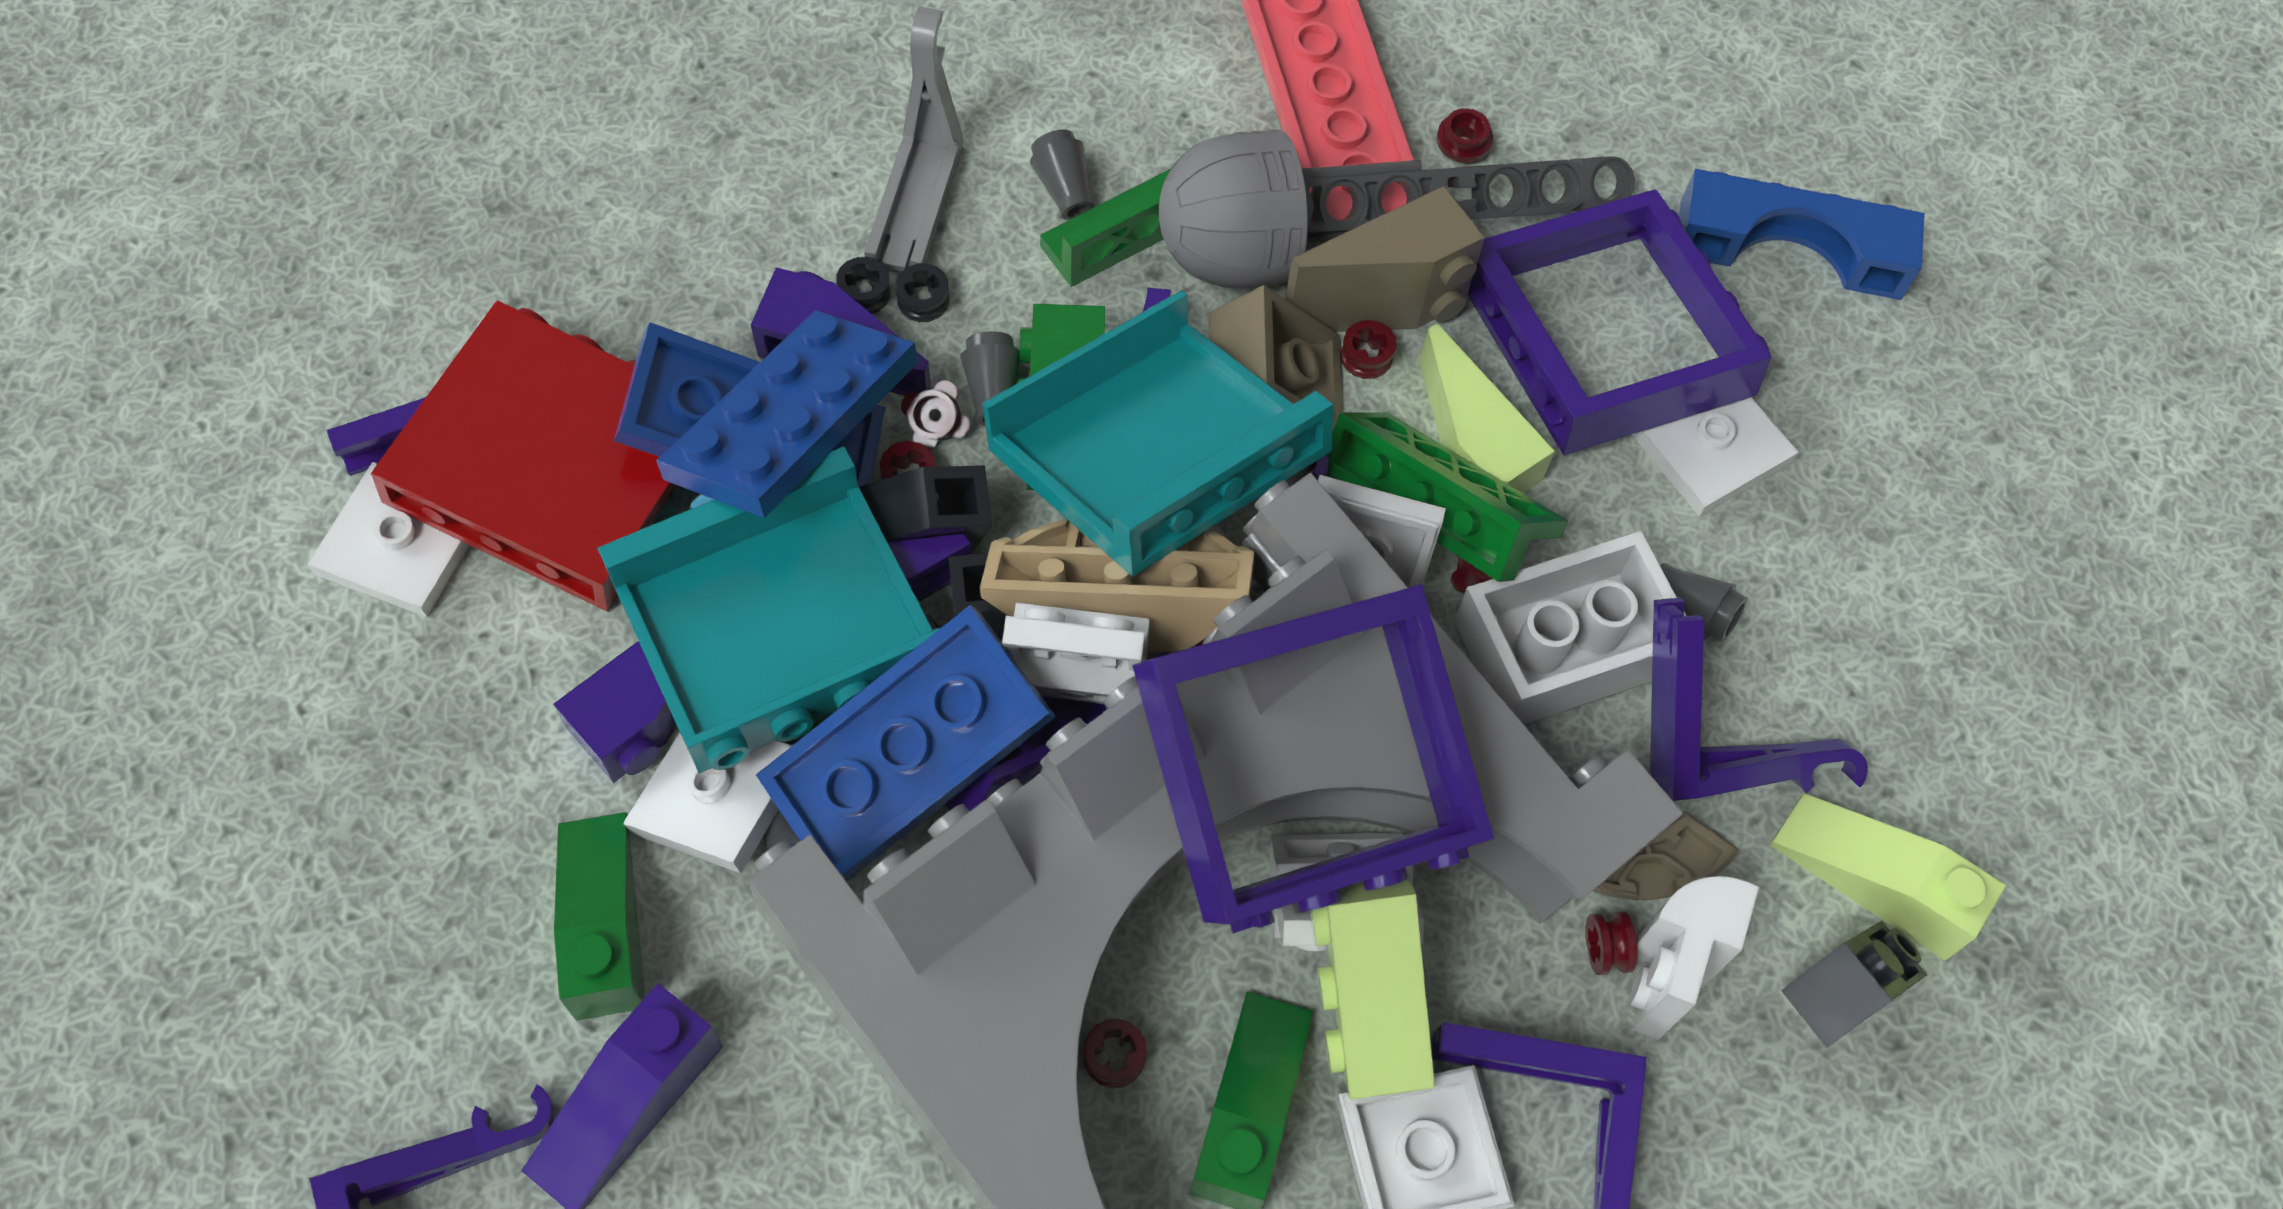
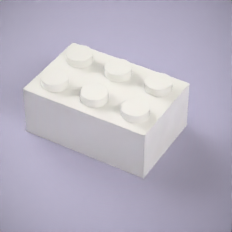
(1566, 627)

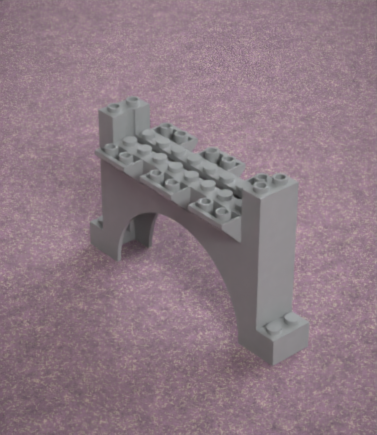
(984, 942)

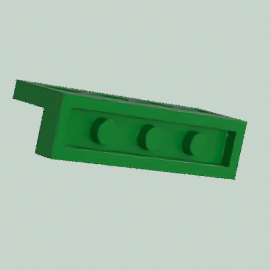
(1106, 232)
(1483, 516)

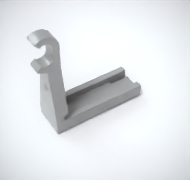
(925, 157)

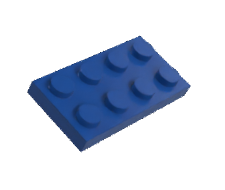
(684, 377)
(788, 413)
(906, 744)

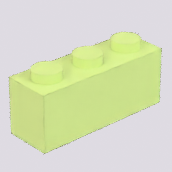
(1375, 990)

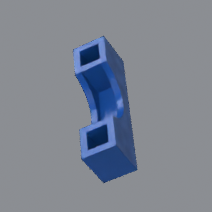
(1867, 243)

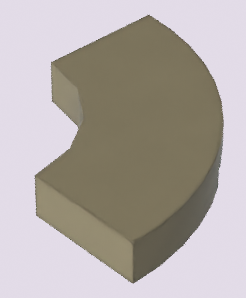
(1671, 860)

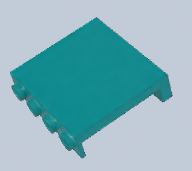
(1152, 435)
(767, 617)

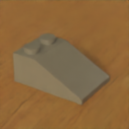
(1392, 269)

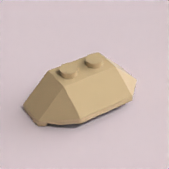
(1069, 571)

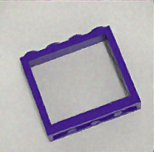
(1567, 412)
(1435, 730)

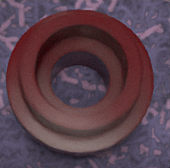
(1468, 124)

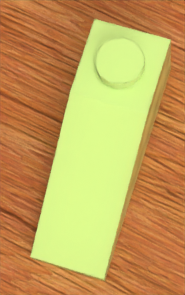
(1478, 418)
(1892, 873)

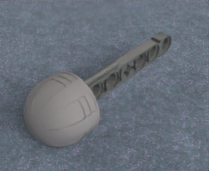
(1245, 207)

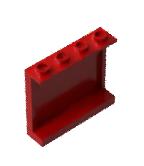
(525, 455)

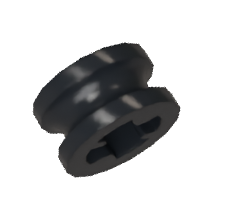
(876, 276)
(907, 299)

